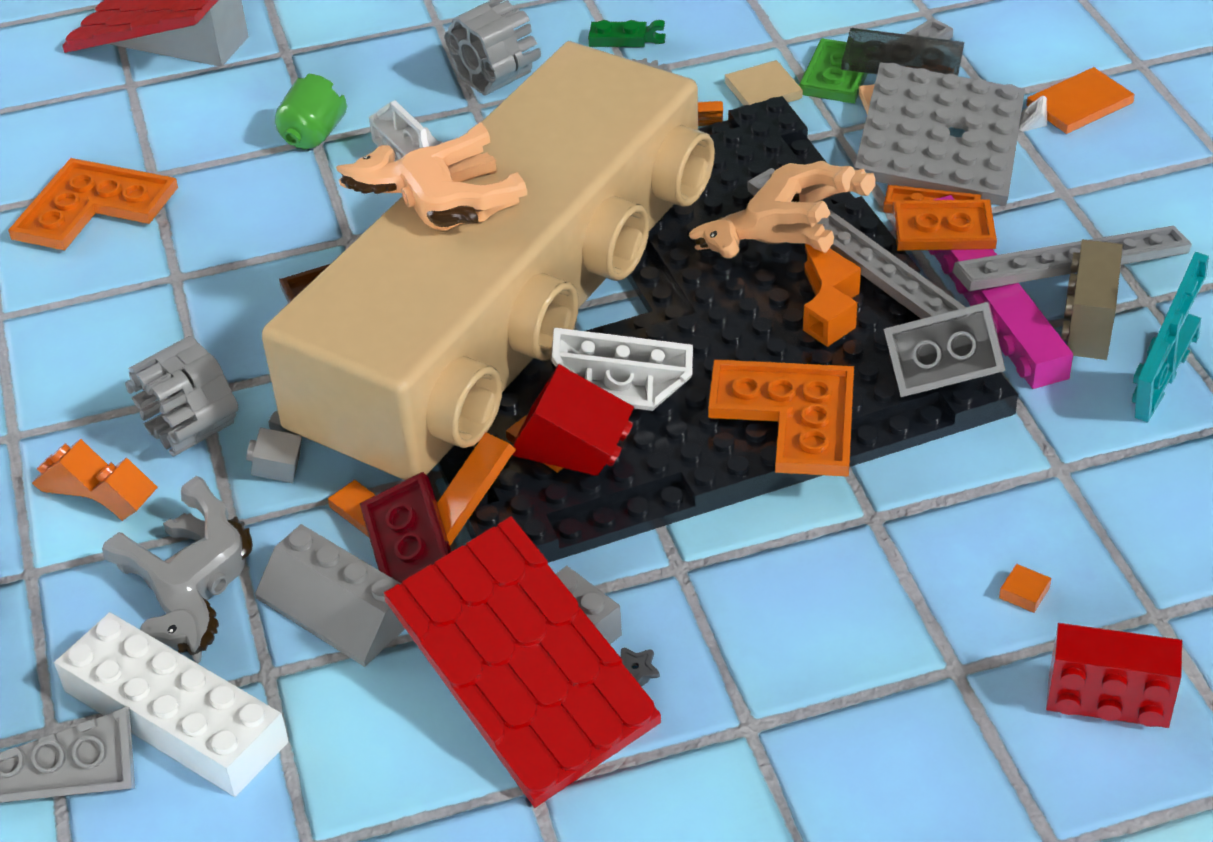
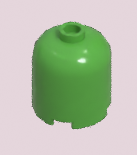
(309, 112)

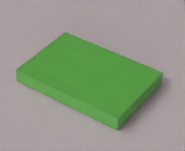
(824, 74)

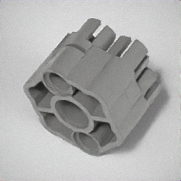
(487, 45)
(189, 394)

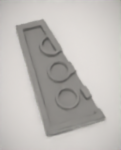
(72, 761)

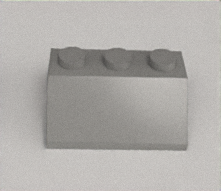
(944, 349)

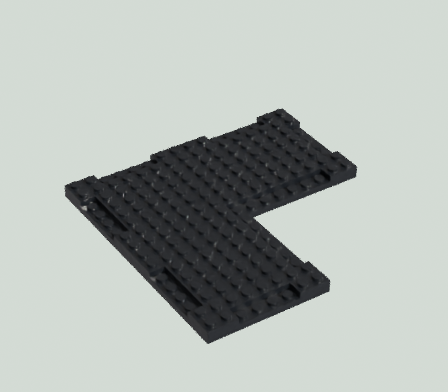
(728, 309)

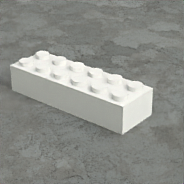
(173, 703)

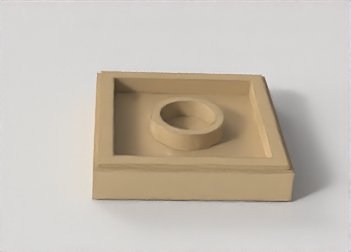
(763, 83)

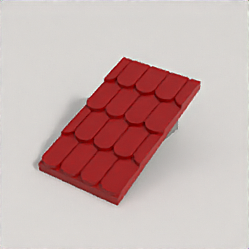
(174, 28)
(523, 660)

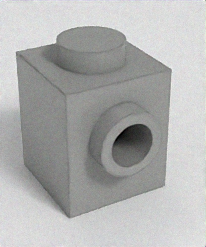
(274, 455)

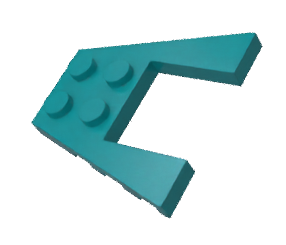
(1170, 345)

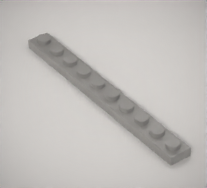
(880, 265)

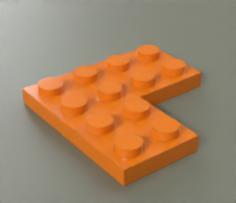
(88, 189)
(805, 399)

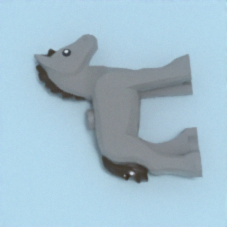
(190, 575)

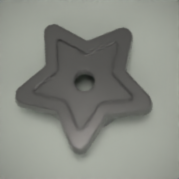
(643, 661)

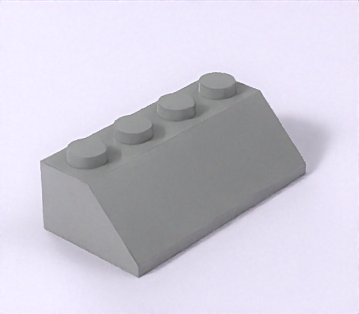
(330, 594)

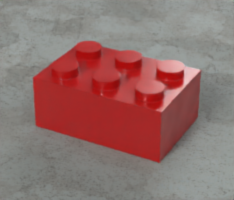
(1114, 675)

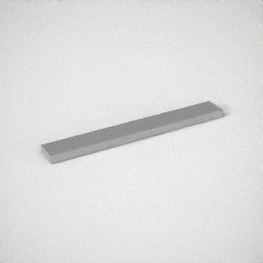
(1057, 259)

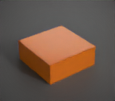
(1025, 588)

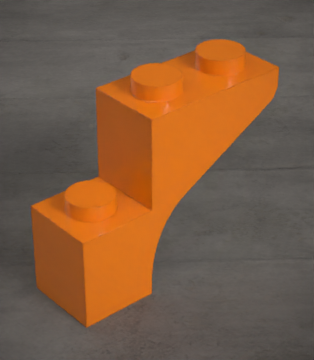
(835, 283)
(85, 474)

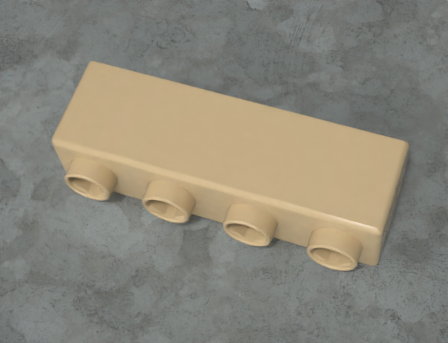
(428, 326)

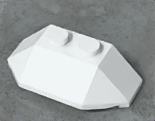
(400, 130)
(628, 367)

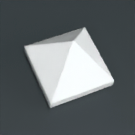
(1034, 115)

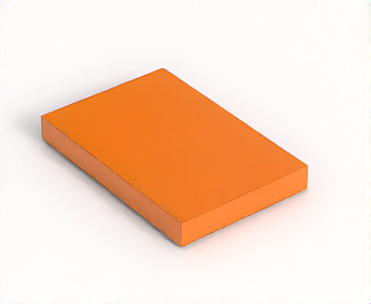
(1083, 99)
(944, 224)

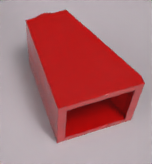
(574, 425)

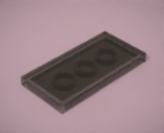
(868, 48)

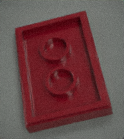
(405, 528)

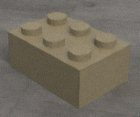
(1092, 298)

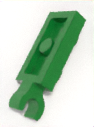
(625, 33)

